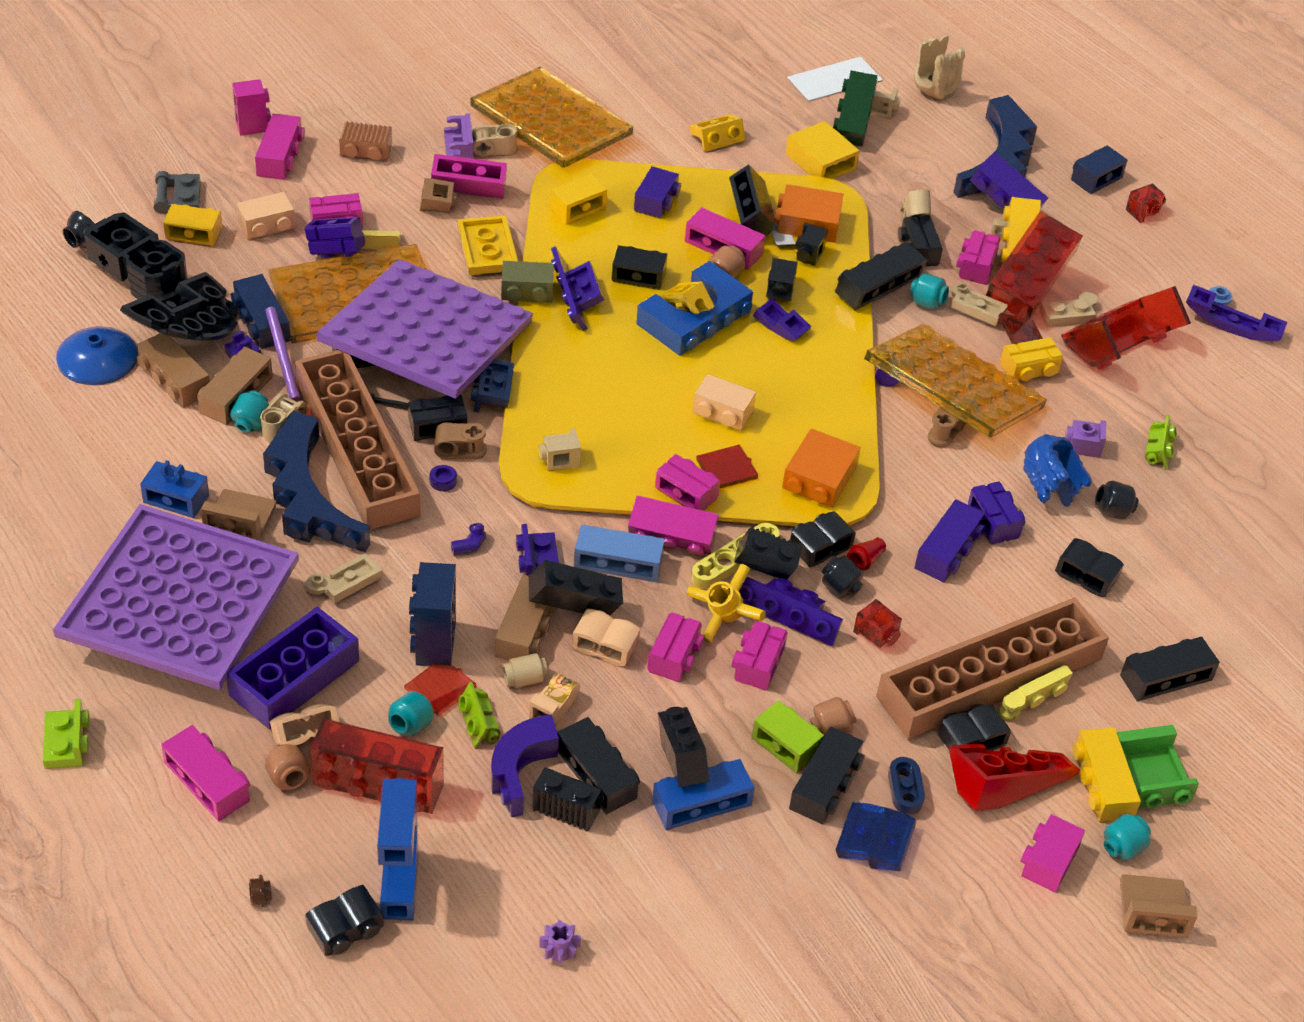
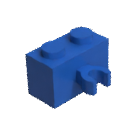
(174, 489)

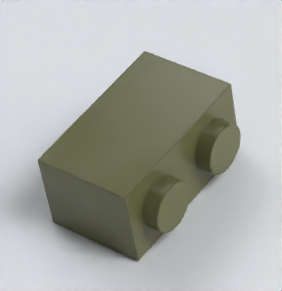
(527, 281)

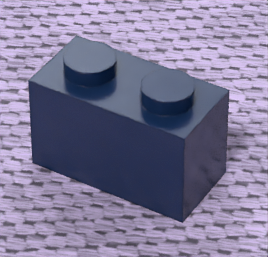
(1098, 169)

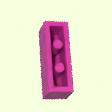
(279, 146)
(471, 175)
(713, 231)
(675, 523)
(206, 772)

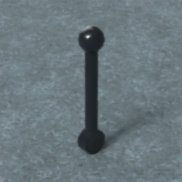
(389, 402)

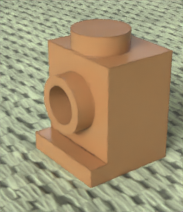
(437, 195)

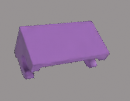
(459, 138)

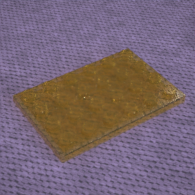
(552, 116)
(322, 288)
(956, 379)

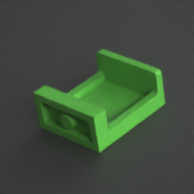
(1156, 766)

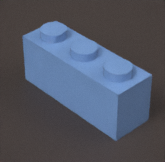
(619, 553)

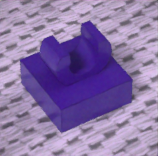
(240, 341)

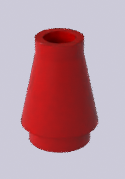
(867, 552)

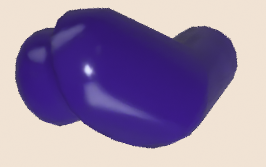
(472, 542)

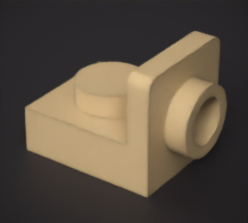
(885, 104)

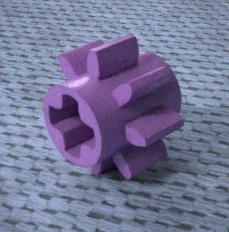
(560, 942)

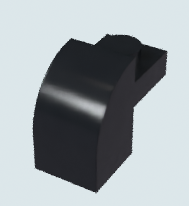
(781, 279)

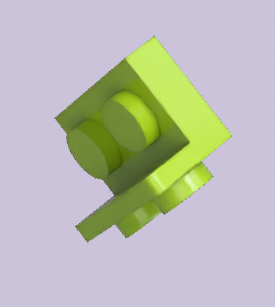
(65, 737)

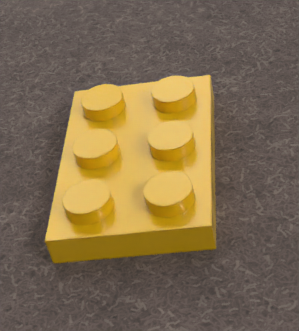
(486, 243)

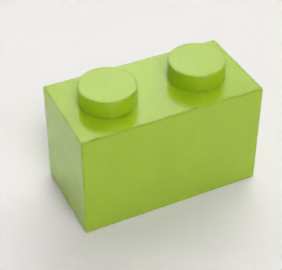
(787, 736)

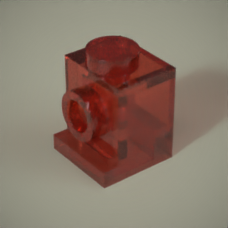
(1145, 202)
(878, 624)

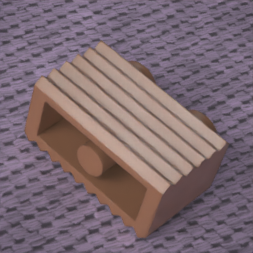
(365, 141)

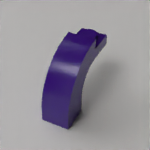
(518, 747)

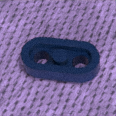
(906, 787)

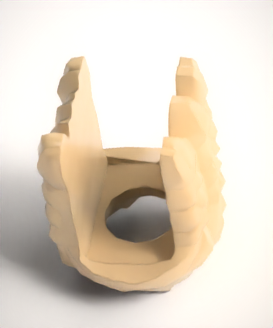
(940, 68)

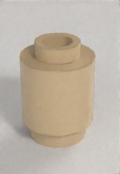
(525, 670)

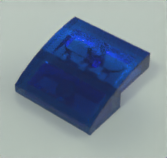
(876, 836)

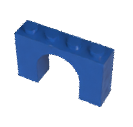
(685, 330)
(398, 848)

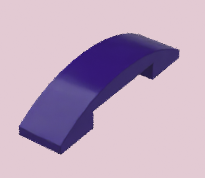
(1233, 321)

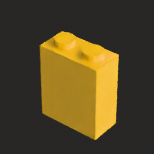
(822, 151)

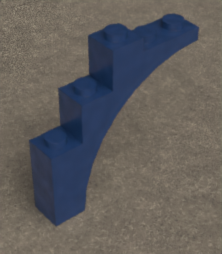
(1014, 136)
(307, 509)

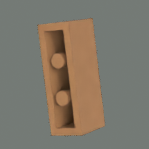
(172, 368)
(243, 374)
(522, 625)

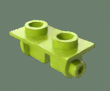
(1160, 443)
(474, 706)

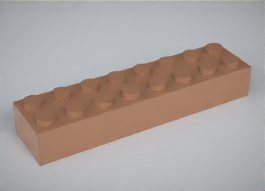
(358, 439)
(990, 666)

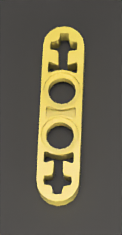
(718, 571)

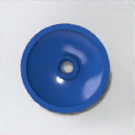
(97, 355)

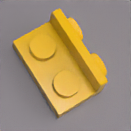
(719, 131)

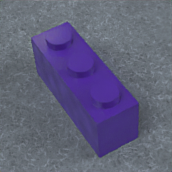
(1003, 182)
(950, 541)

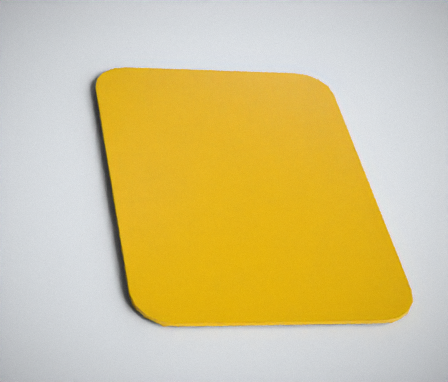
(637, 395)

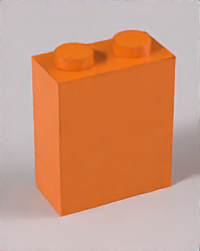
(808, 206)
(821, 467)

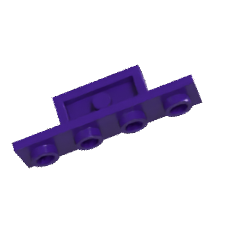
(580, 287)
(792, 607)

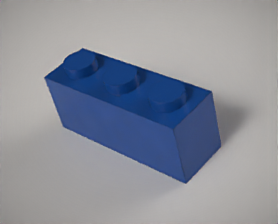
(725, 792)

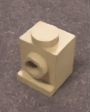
(561, 451)

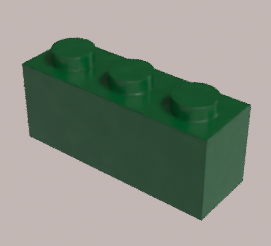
(856, 106)

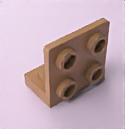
(239, 513)
(1156, 906)

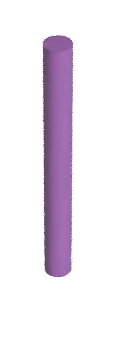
(282, 353)

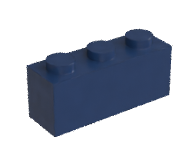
(252, 298)

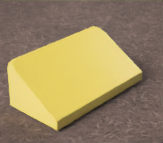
(381, 239)

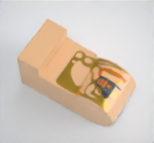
(555, 698)

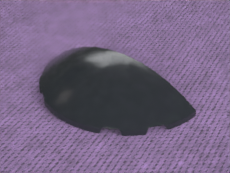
(191, 312)

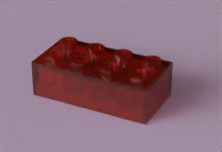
(1034, 265)
(360, 758)

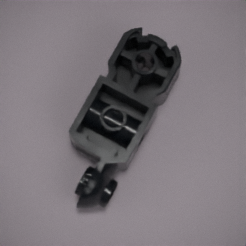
(128, 252)

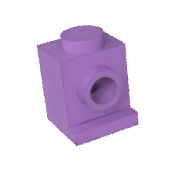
(1087, 437)

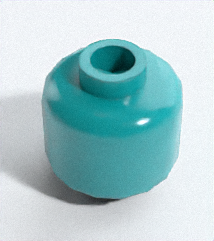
(929, 291)
(248, 410)
(410, 713)
(1127, 836)

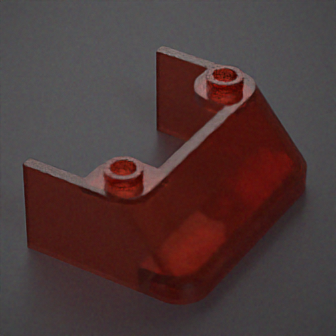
(1125, 326)

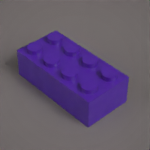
(293, 666)

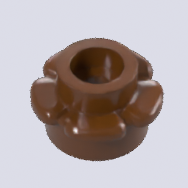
(259, 891)

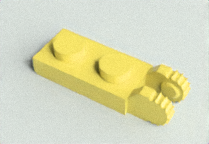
(1035, 692)

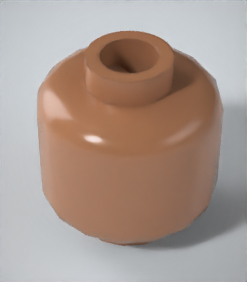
(730, 260)
(835, 714)
(287, 767)

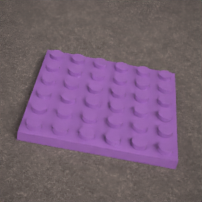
(425, 328)
(177, 596)

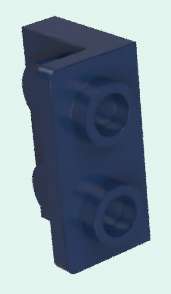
(493, 385)

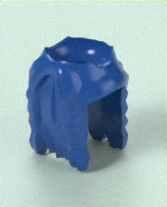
(1056, 469)

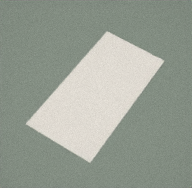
(828, 79)

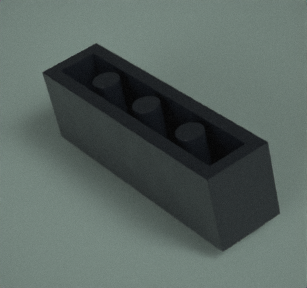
(880, 275)

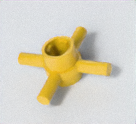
(725, 602)

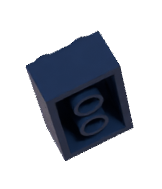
(433, 613)

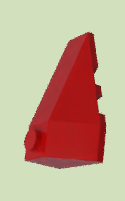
(1002, 777)

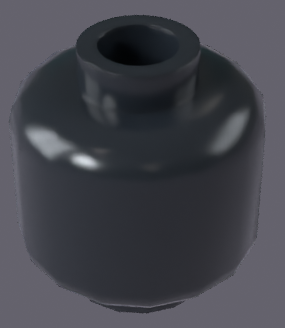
(1116, 499)
(842, 576)

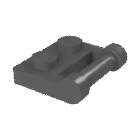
(185, 190)

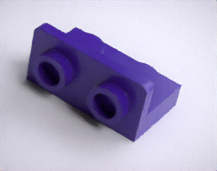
(535, 549)

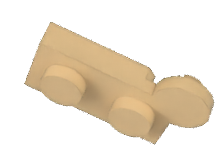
(977, 304)
(1069, 311)
(345, 579)

